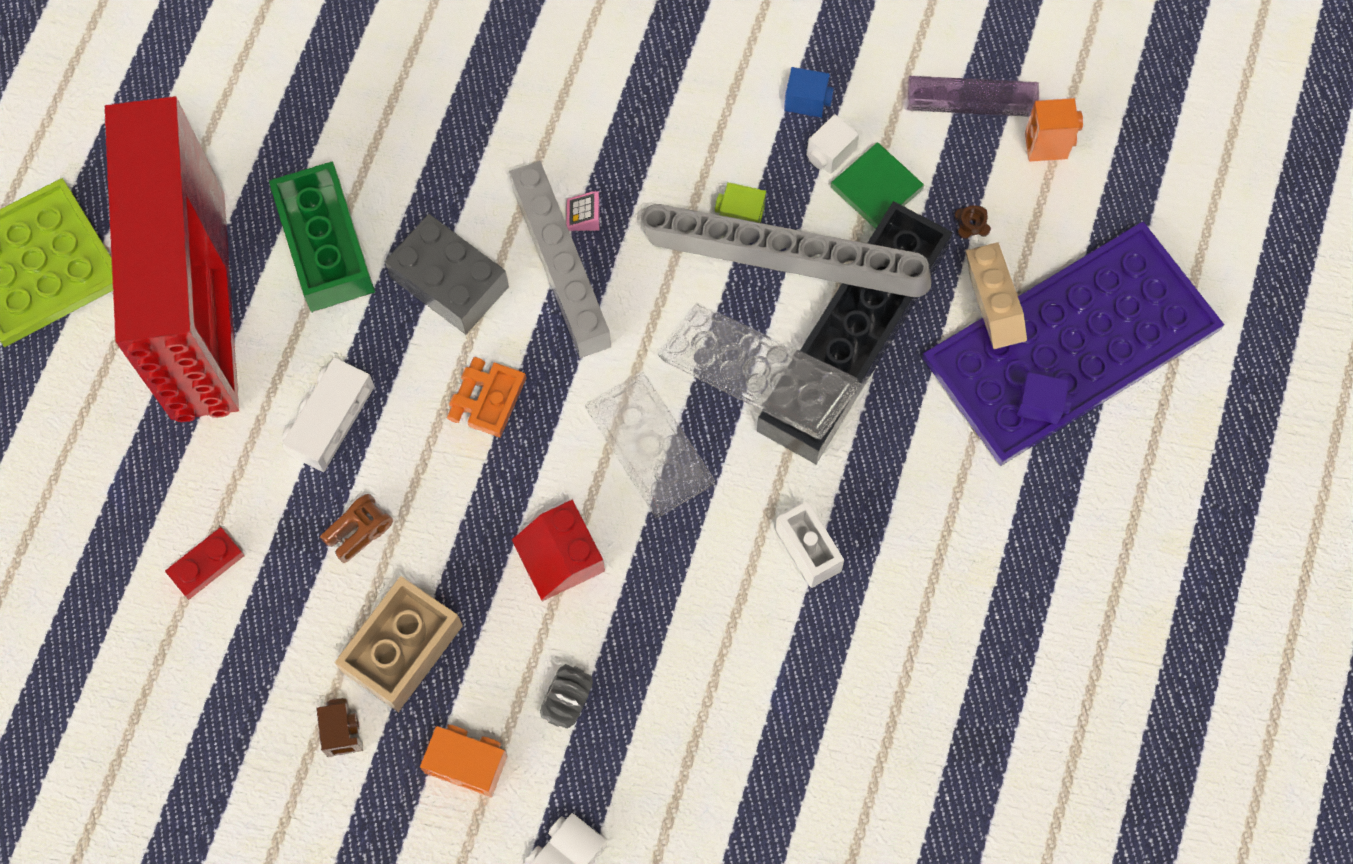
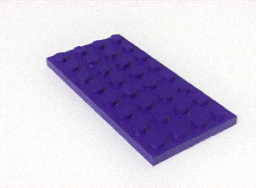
(1090, 324)

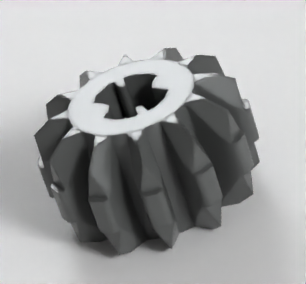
(566, 696)

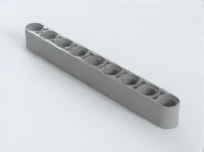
(796, 258)

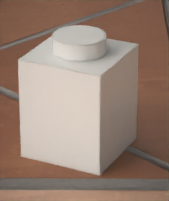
(832, 144)

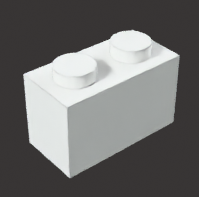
(809, 544)

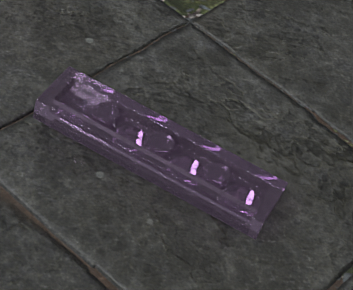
(971, 96)

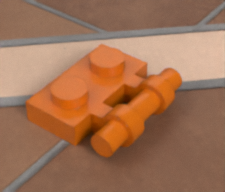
(495, 400)

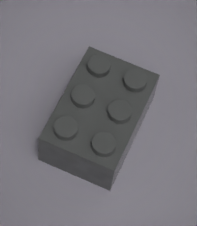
(447, 274)

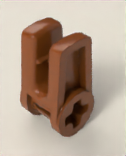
(367, 529)

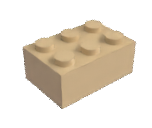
(399, 643)

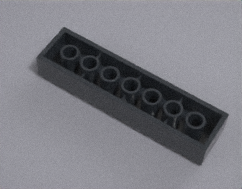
(861, 323)

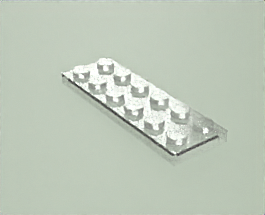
(759, 370)

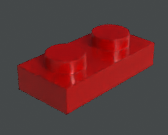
(204, 563)

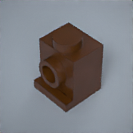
(338, 728)

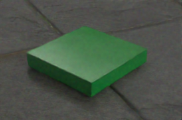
(875, 183)

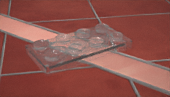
(649, 444)

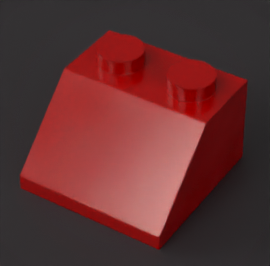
(558, 551)

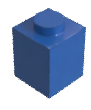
(808, 92)

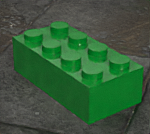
(321, 236)

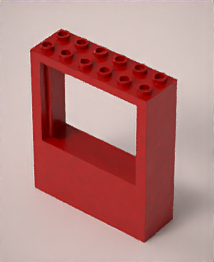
(170, 260)

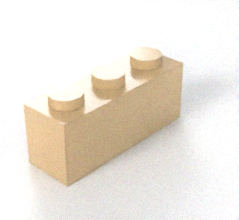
(996, 295)

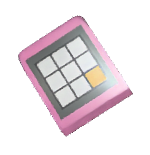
(583, 212)

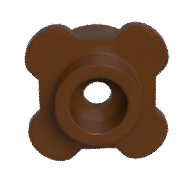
(974, 213)

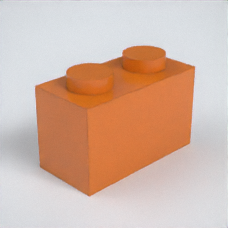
(1052, 129)
(464, 760)

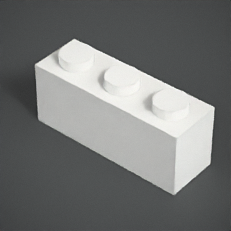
(327, 414)

